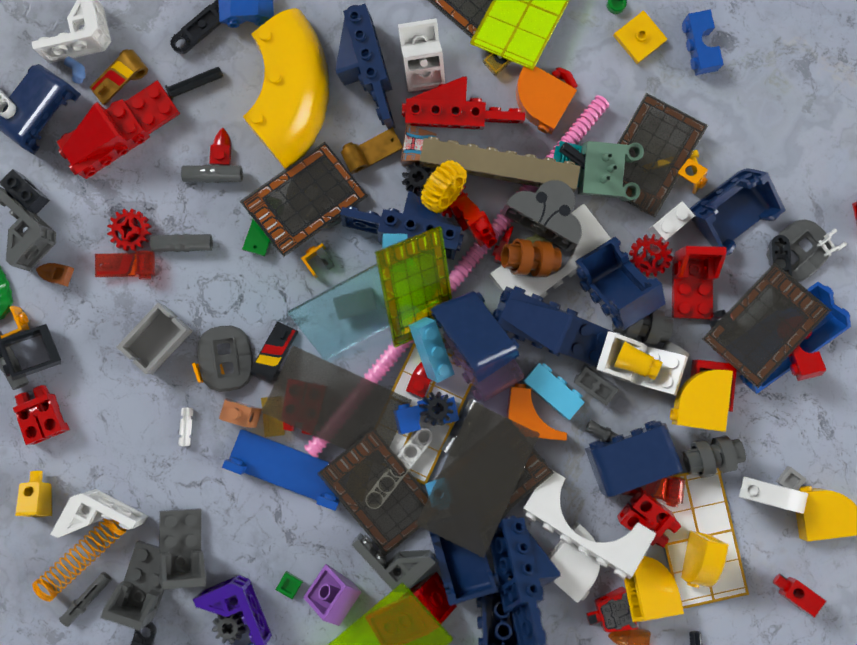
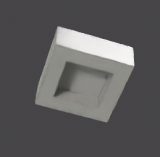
(791, 479)

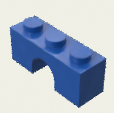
(703, 58)
(408, 417)

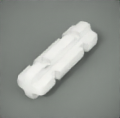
(185, 426)

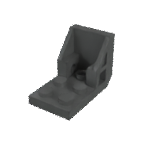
(26, 248)
(180, 549)
(411, 563)
(140, 593)

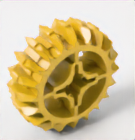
(443, 186)

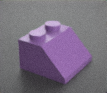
(332, 595)

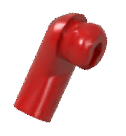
(565, 75)

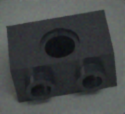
(24, 191)

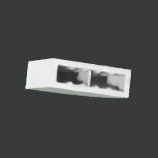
(773, 495)
(576, 569)

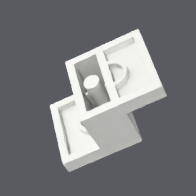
(421, 54)

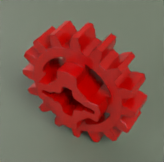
(130, 221)
(655, 248)

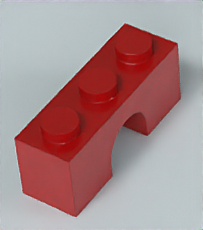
(805, 364)

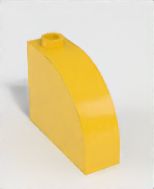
(703, 401)
(826, 515)
(703, 559)
(652, 592)

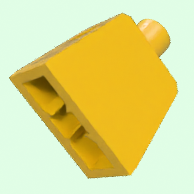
(34, 497)

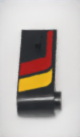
(273, 353)

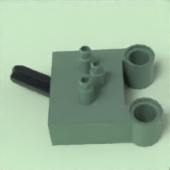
(603, 168)

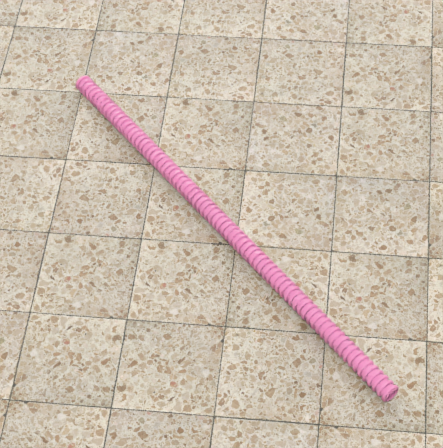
(476, 253)

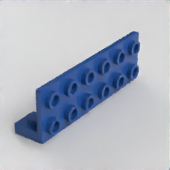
(281, 467)

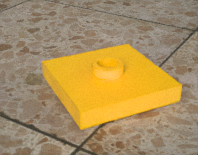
(640, 37)

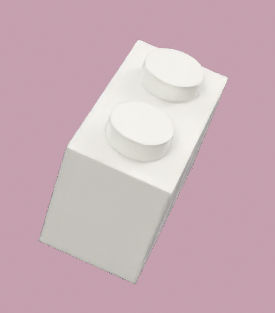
(671, 221)

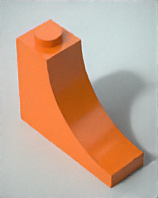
(522, 411)

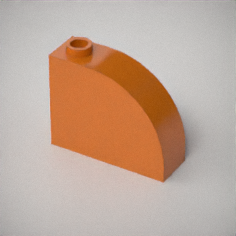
(542, 98)

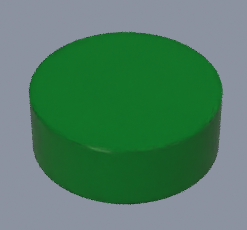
(616, 6)

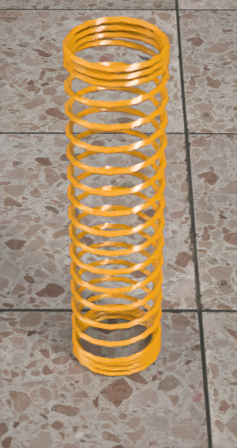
(112, 528)

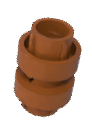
(536, 258)

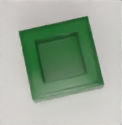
(289, 585)

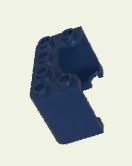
(618, 285)
(634, 459)

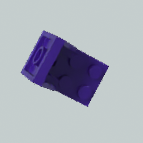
(235, 596)

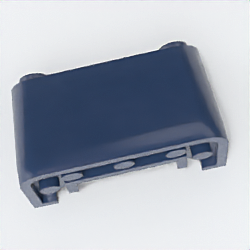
(36, 102)
(737, 207)
(475, 334)
(462, 571)

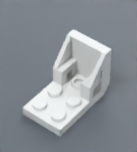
(79, 42)
(669, 373)
(92, 507)

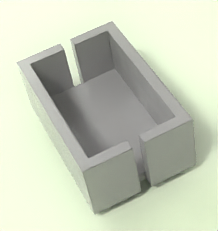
(154, 339)

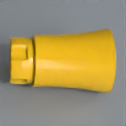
(637, 362)

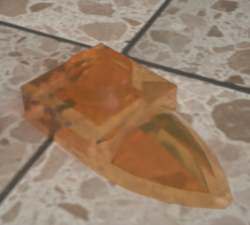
(631, 637)

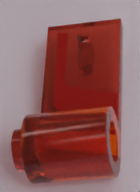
(136, 264)
(668, 489)

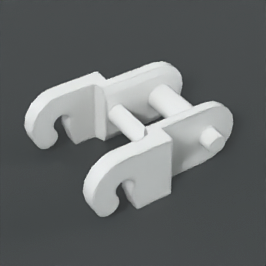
(834, 248)

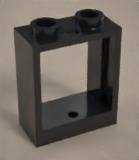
(48, 342)

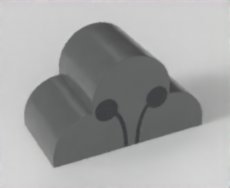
(547, 213)

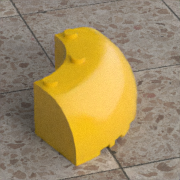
(293, 89)

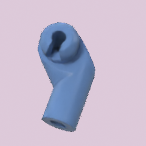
(78, 70)

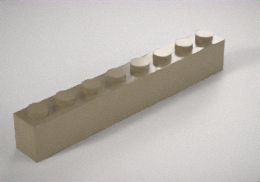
(498, 165)

